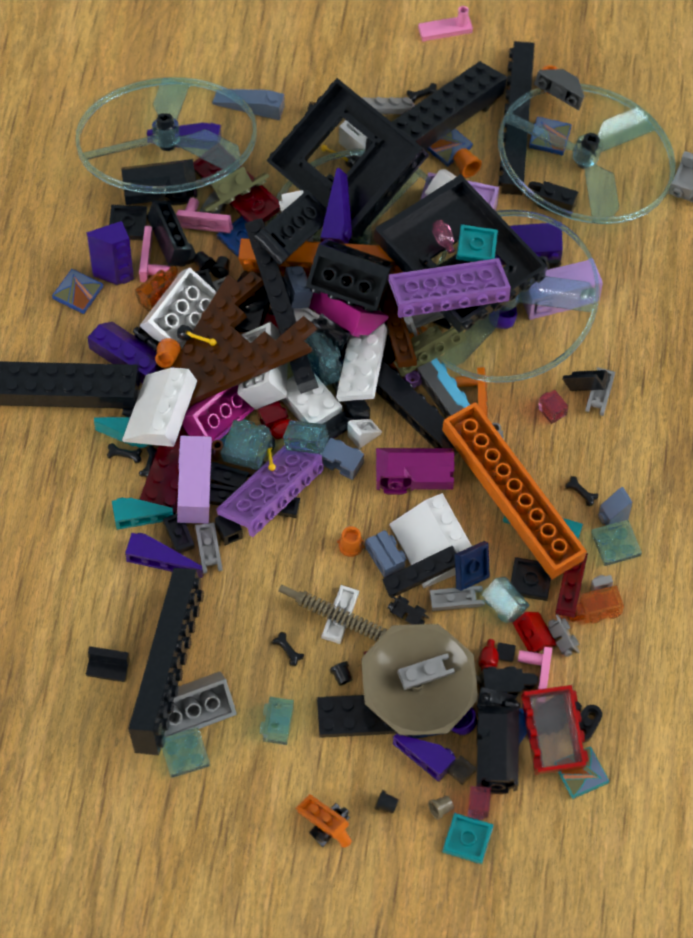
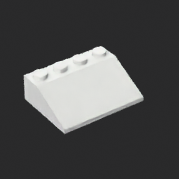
(179, 306)
(161, 407)
(428, 530)

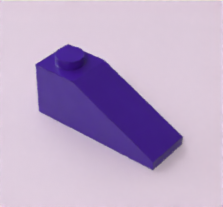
(427, 755)

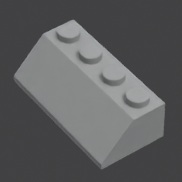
(201, 704)

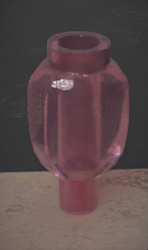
(443, 235)

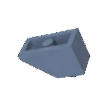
(615, 508)

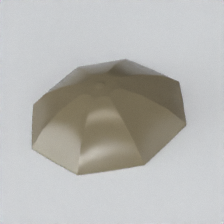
(427, 707)

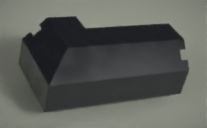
(160, 175)
(497, 748)

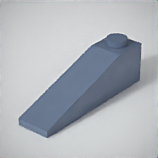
(262, 102)

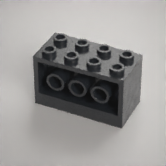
(354, 263)

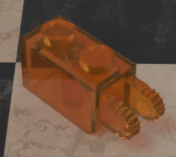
(153, 289)
(599, 605)

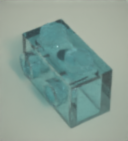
(306, 437)
(505, 600)
(277, 721)

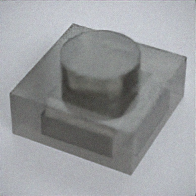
(461, 770)

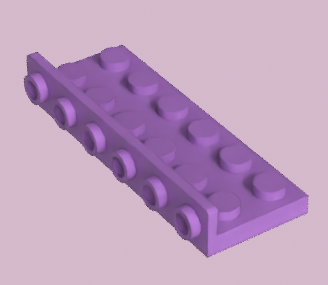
(449, 287)
(271, 491)

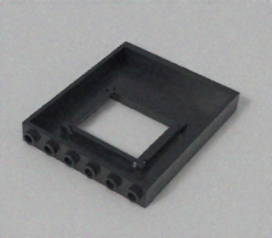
(377, 172)
(411, 242)

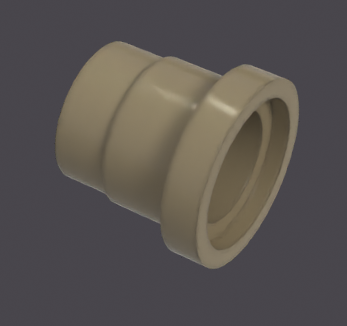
(440, 806)

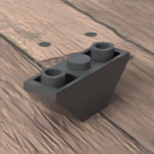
(561, 85)

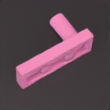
(447, 27)
(203, 221)
(145, 266)
(538, 659)

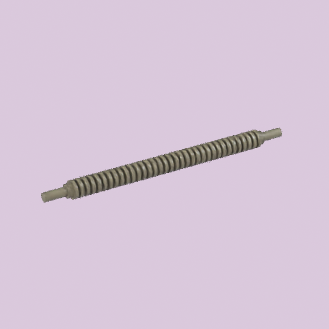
(325, 609)

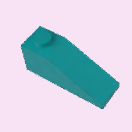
(115, 428)
(136, 512)

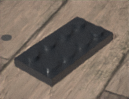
(348, 717)

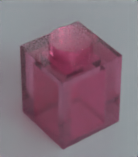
(552, 406)
(479, 802)

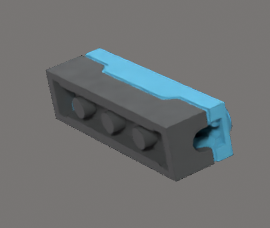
(442, 388)

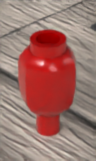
(279, 429)
(488, 656)

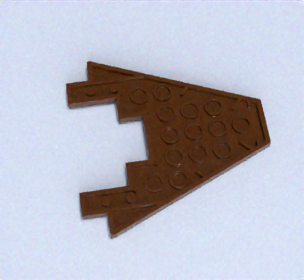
(233, 357)

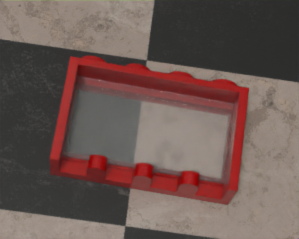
(554, 729)

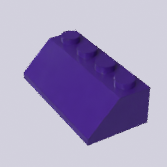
(542, 239)
(111, 254)
(122, 347)

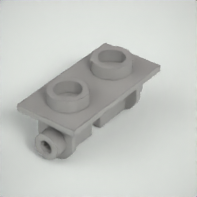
(568, 642)

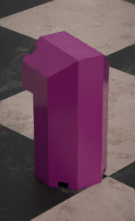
(414, 469)

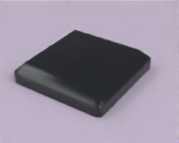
(506, 651)

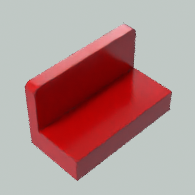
(534, 632)

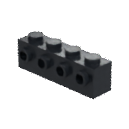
(169, 233)

